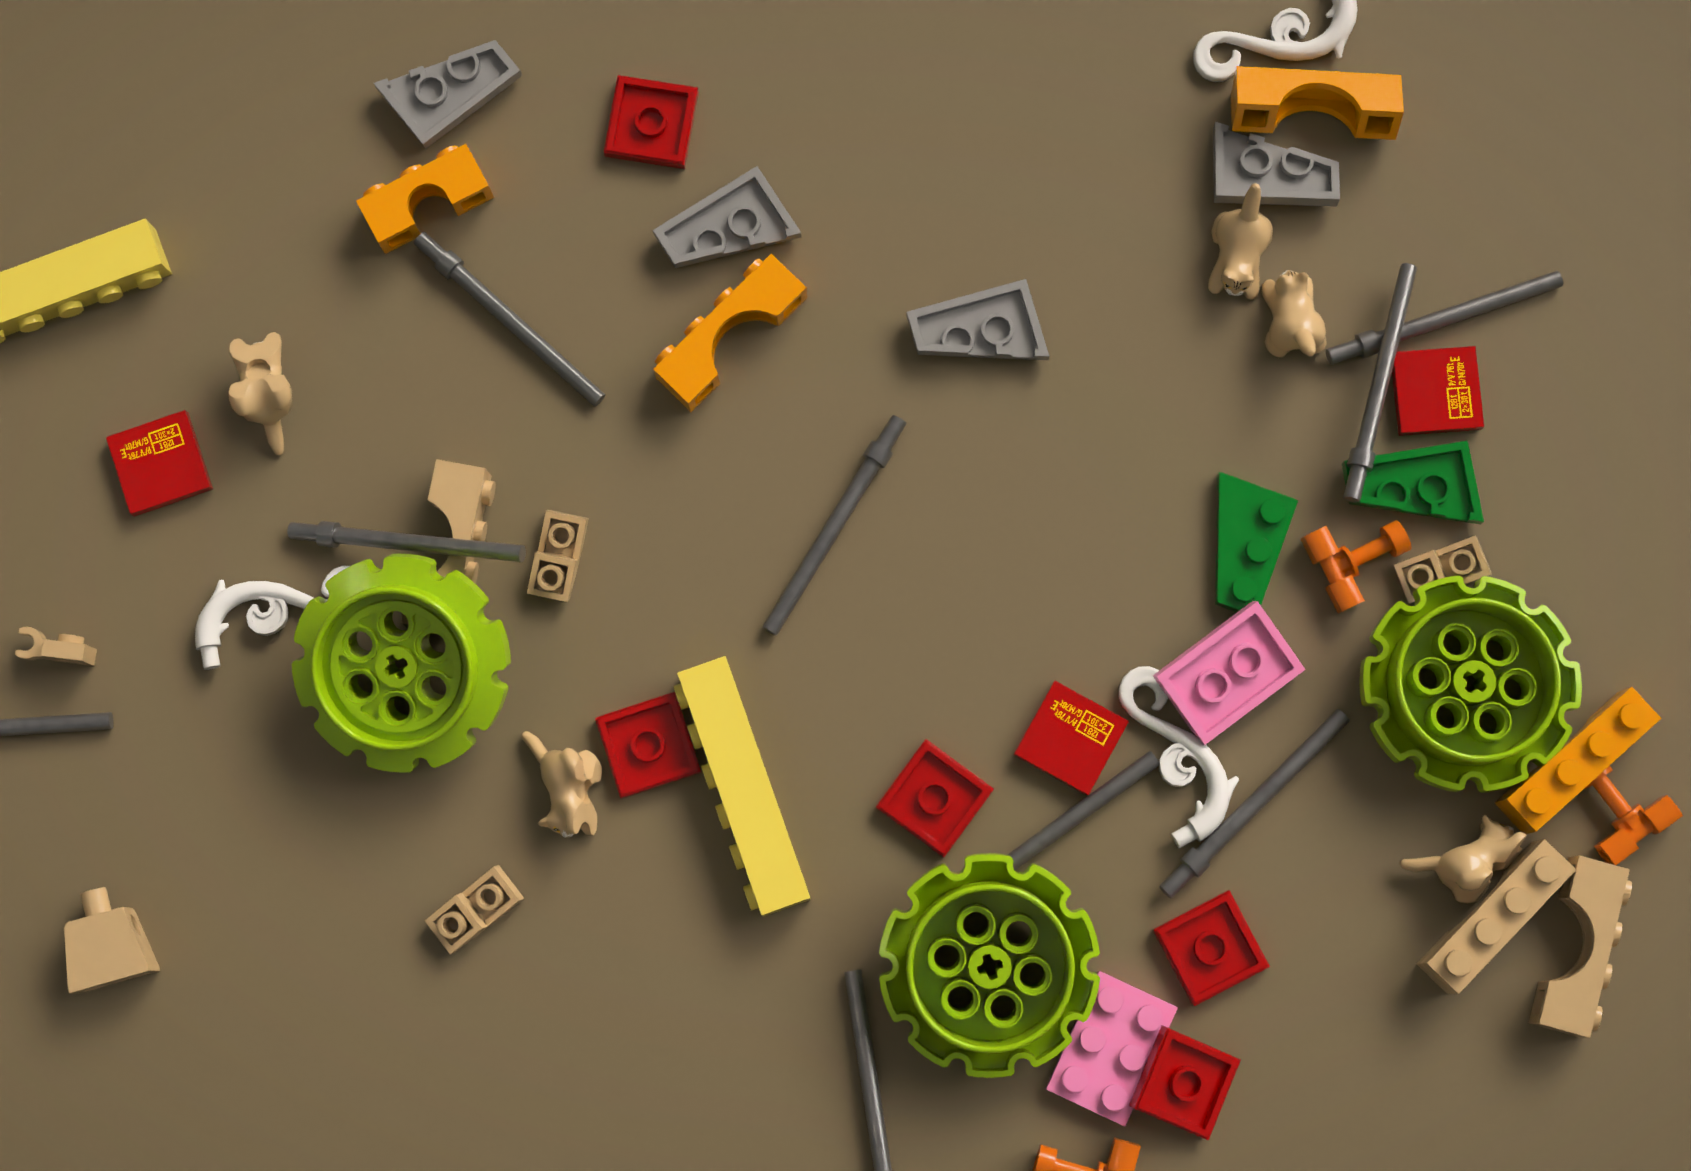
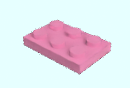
(1229, 672)
(1110, 1049)

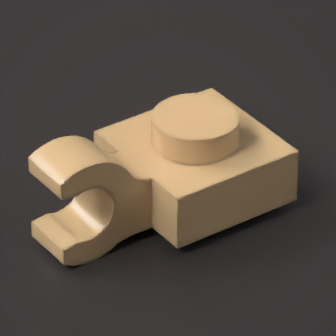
(67, 648)

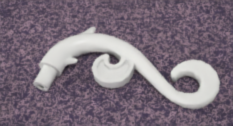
(1281, 46)
(210, 625)
(1219, 789)

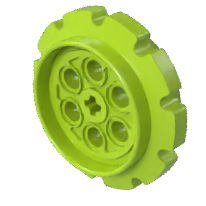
(364, 601)
(1532, 656)
(919, 987)

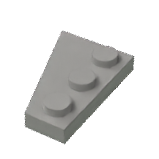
(447, 93)
(1283, 174)
(728, 222)
(981, 324)

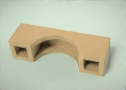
(461, 495)
(1596, 898)
(1492, 924)

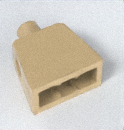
(105, 945)

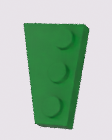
(1424, 482)
(1249, 539)

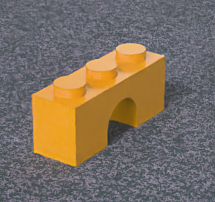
(392, 206)

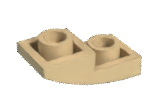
(557, 555)
(1461, 559)
(474, 909)

